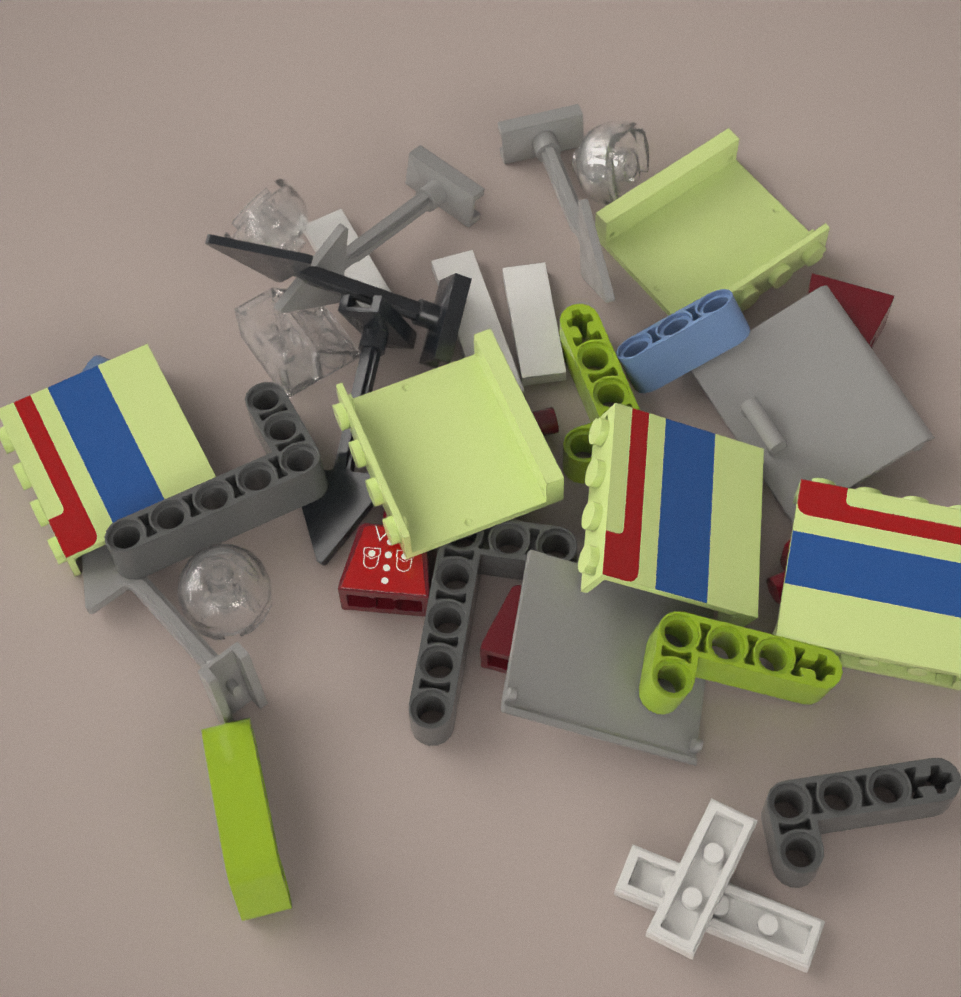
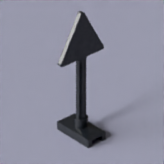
(439, 318)
(347, 500)

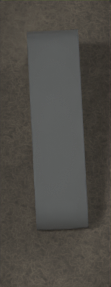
(862, 809)

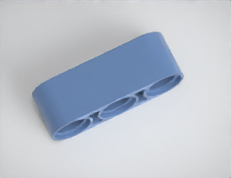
(683, 341)

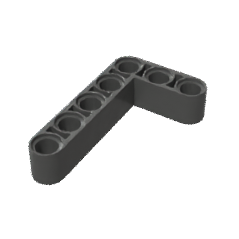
(231, 502)
(459, 608)

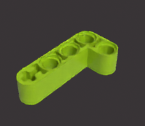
(592, 385)
(800, 672)
(245, 820)

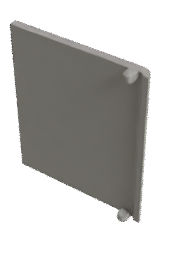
(812, 399)
(582, 661)

